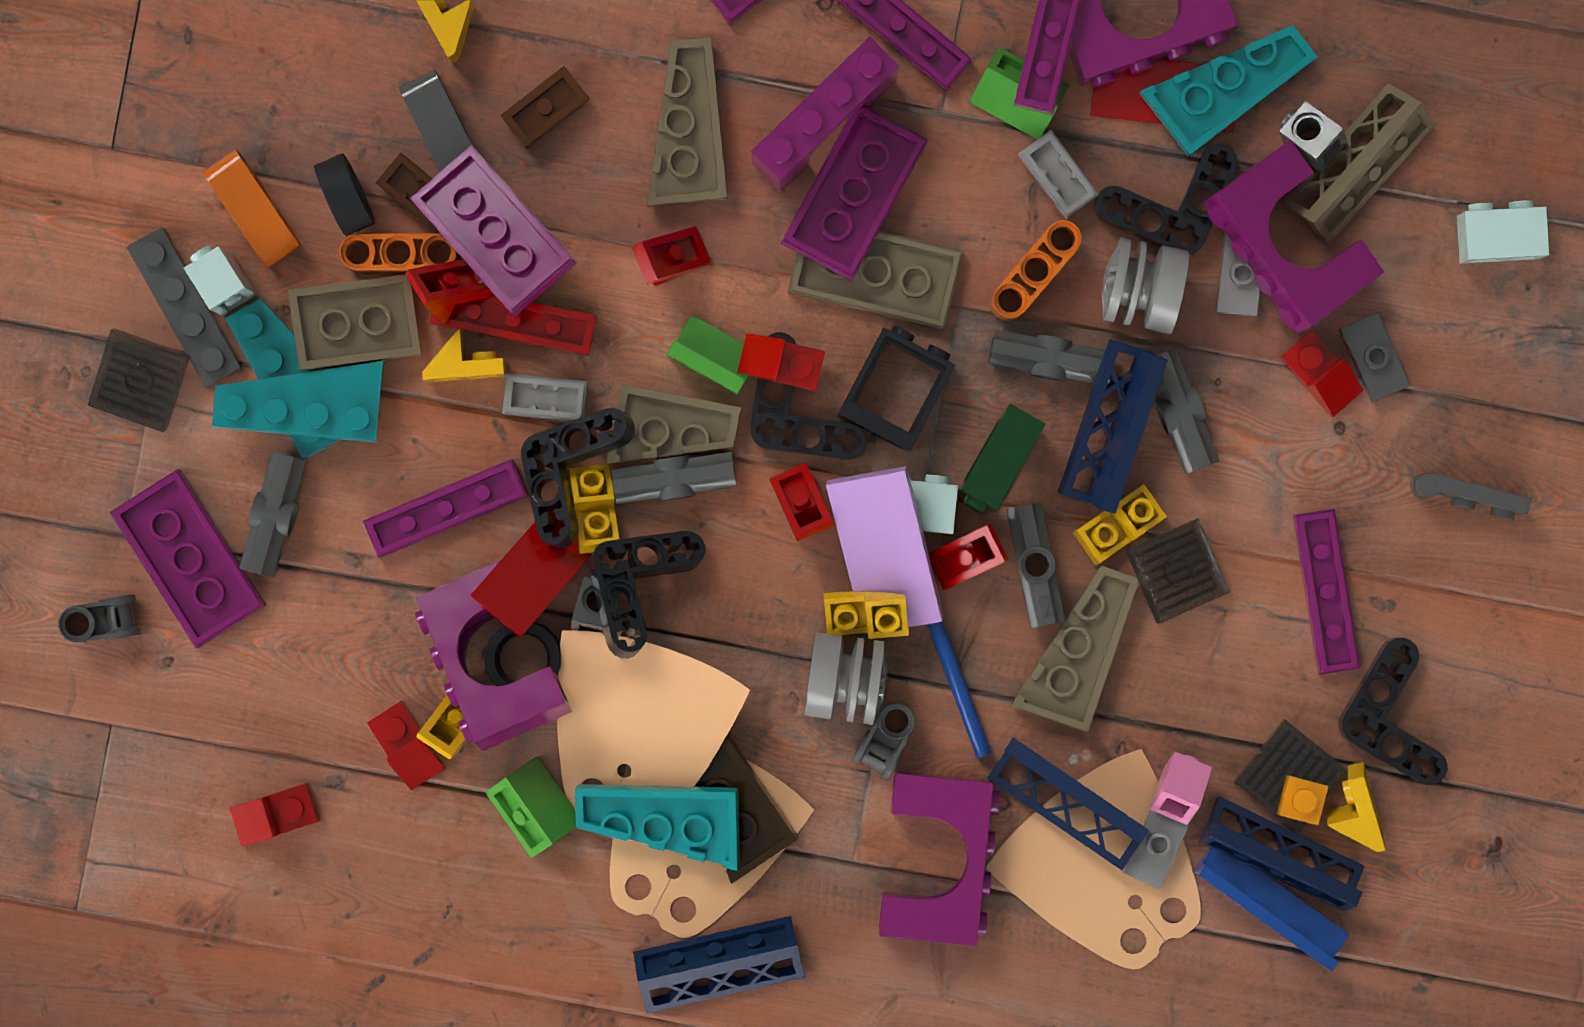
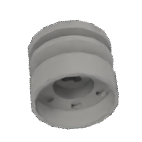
(1145, 285)
(845, 678)

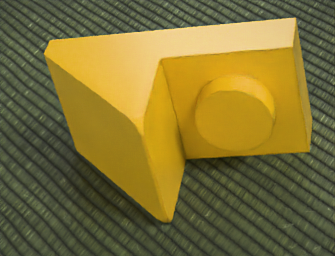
(450, 26)
(451, 363)
(443, 729)
(1360, 817)

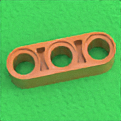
(251, 208)
(380, 248)
(1047, 255)

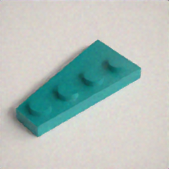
(1216, 94)
(272, 353)
(311, 404)
(674, 818)

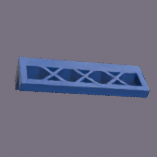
(1274, 906)

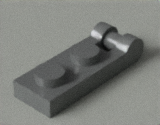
(1467, 495)

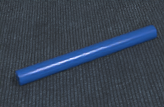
(959, 689)

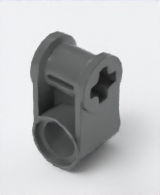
(107, 620)
(884, 741)

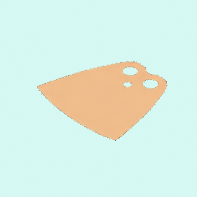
(643, 711)
(700, 881)
(1083, 890)

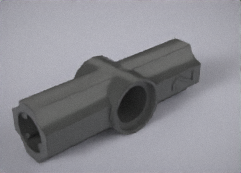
(1045, 356)
(1184, 415)
(674, 478)
(273, 514)
(1039, 592)

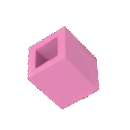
(1181, 788)

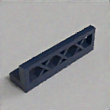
(1126, 427)
(1075, 790)
(1278, 862)
(717, 958)

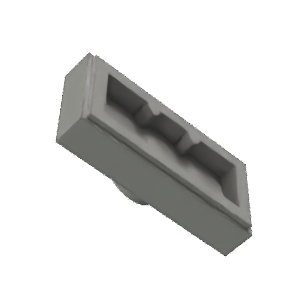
(1058, 174)
(1237, 285)
(544, 397)
(1157, 850)

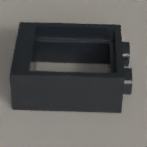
(902, 341)

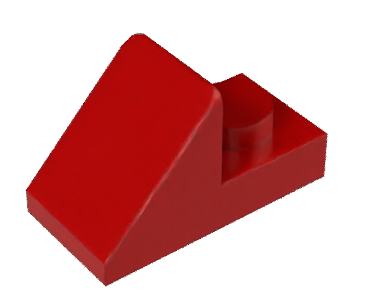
(671, 255)
(446, 285)
(781, 361)
(1322, 373)
(801, 502)
(967, 556)
(406, 753)
(274, 814)

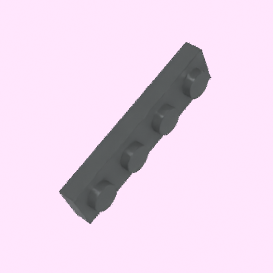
(184, 308)

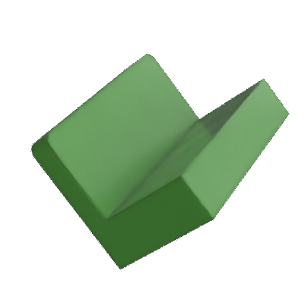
(998, 90)
(710, 354)
(533, 806)

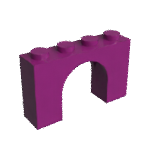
(1102, 51)
(852, 84)
(1244, 215)
(489, 712)
(956, 913)

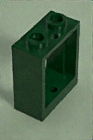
(1000, 459)

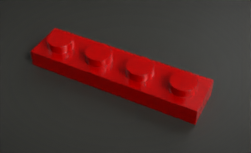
(534, 325)

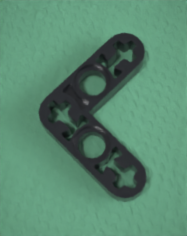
(1186, 213)
(780, 411)
(561, 456)
(622, 579)
(1377, 711)

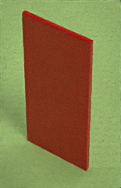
(1122, 97)
(528, 579)

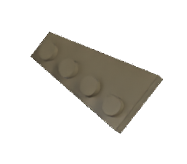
(689, 141)
(1078, 659)

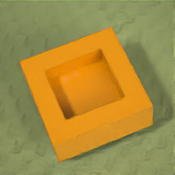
(1302, 800)

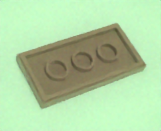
(896, 280)

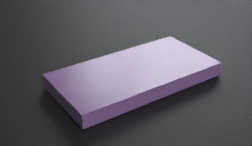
(885, 540)

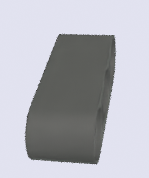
(436, 118)

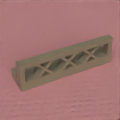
(1366, 165)

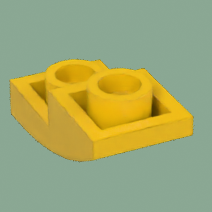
(593, 505)
(1111, 531)
(866, 612)

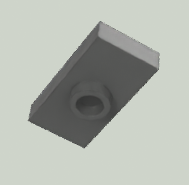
(1374, 357)

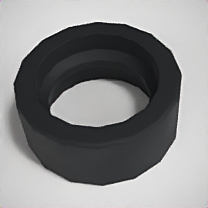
(344, 194)
(503, 634)

